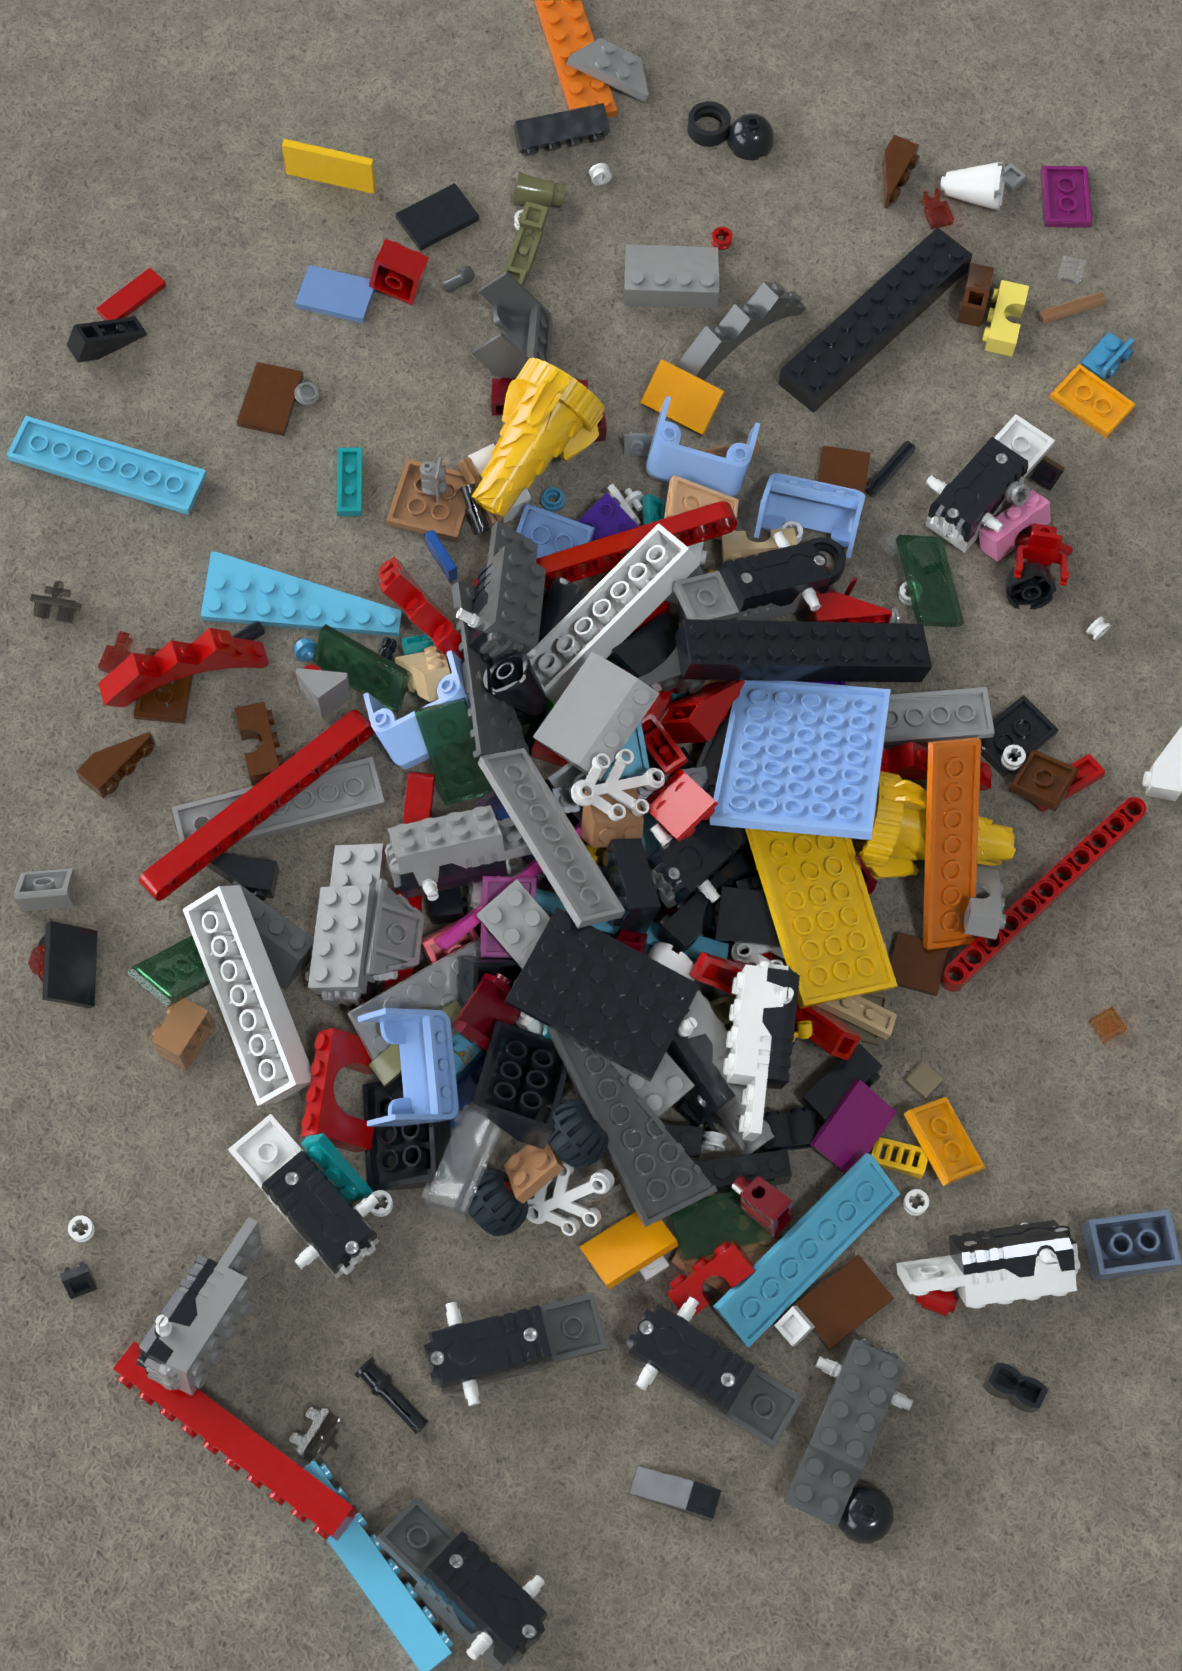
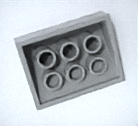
(671, 276)
(595, 714)

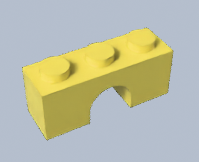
(1003, 334)

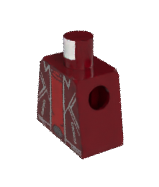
(764, 1204)

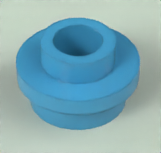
(552, 493)
(305, 649)

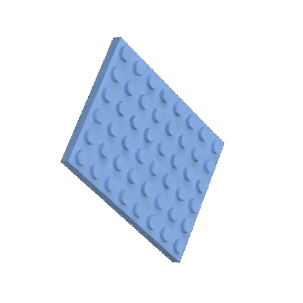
(802, 759)

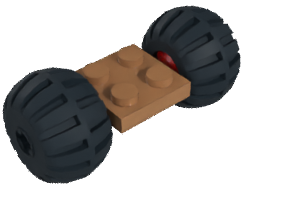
(502, 1198)

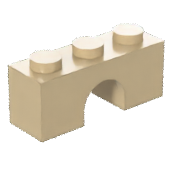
(738, 545)

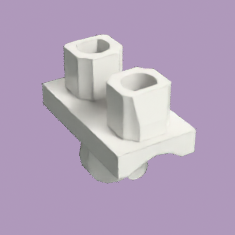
(632, 500)

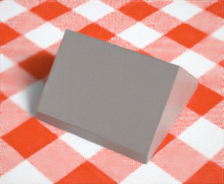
(324, 689)
(45, 890)

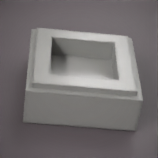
(1013, 178)

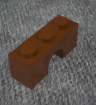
(255, 723)

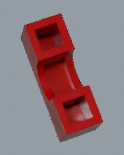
(728, 1263)

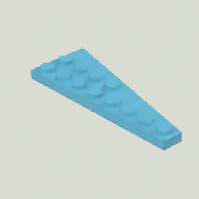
(252, 593)

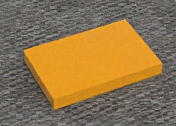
(691, 401)
(1092, 401)
(944, 1141)
(627, 1248)

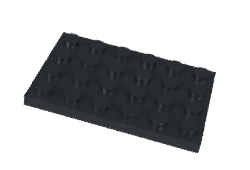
(603, 994)

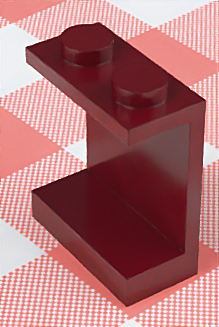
(483, 1009)

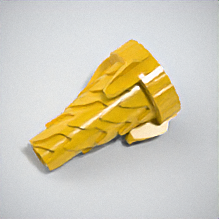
(543, 418)
(901, 832)

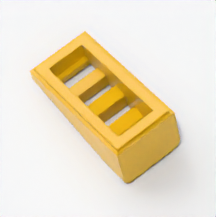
(916, 1172)

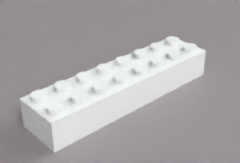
(612, 609)
(248, 994)

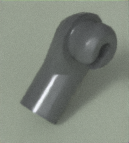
(465, 276)

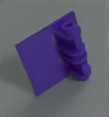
(607, 518)

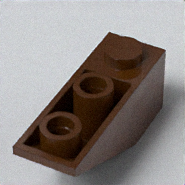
(896, 163)
(976, 295)
(109, 766)

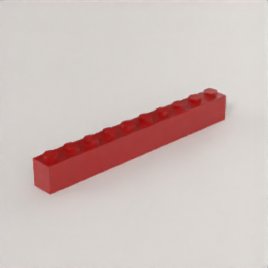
(243, 1450)

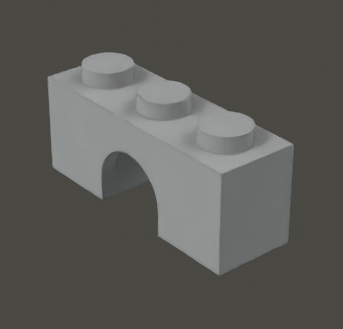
(985, 911)

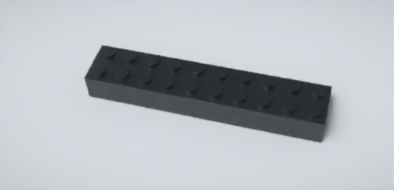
(874, 319)
(802, 651)

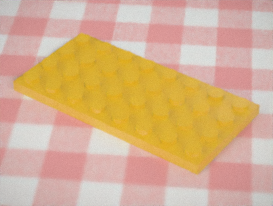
(822, 915)

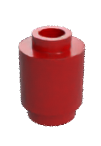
(938, 1301)

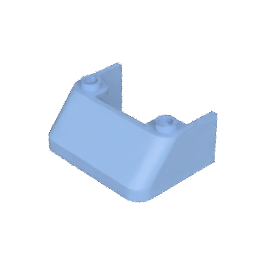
(712, 471)
(813, 506)
(403, 736)
(425, 1065)

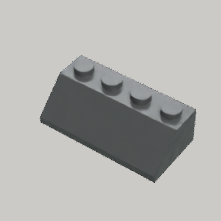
(285, 943)

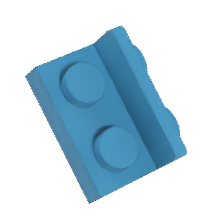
(1107, 356)

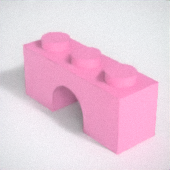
(1014, 519)

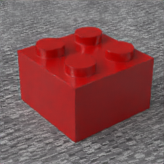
(398, 271)

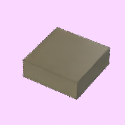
(924, 1080)

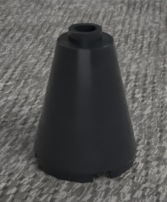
(560, 601)
(516, 682)

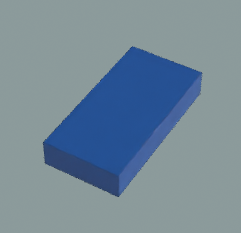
(441, 555)

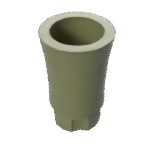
(538, 191)

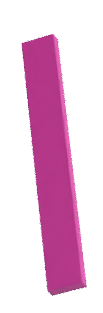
(471, 920)

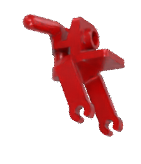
(1043, 547)

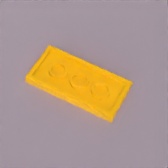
(329, 166)

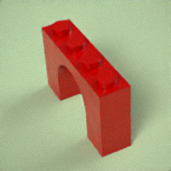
(322, 1113)

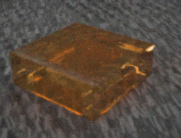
(1107, 1025)

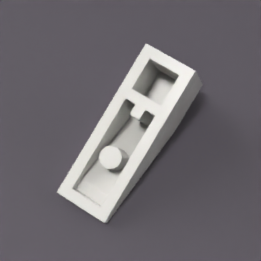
(1165, 775)

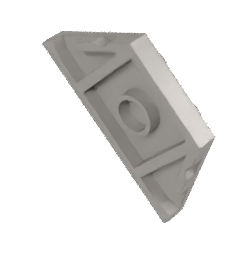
(612, 66)
(393, 934)

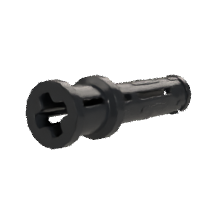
(379, 1383)

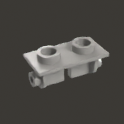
(637, 444)
(433, 479)

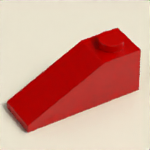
(661, 746)

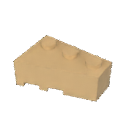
(426, 671)

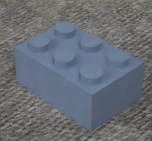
(1131, 1245)

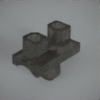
(66, 607)
(319, 1435)

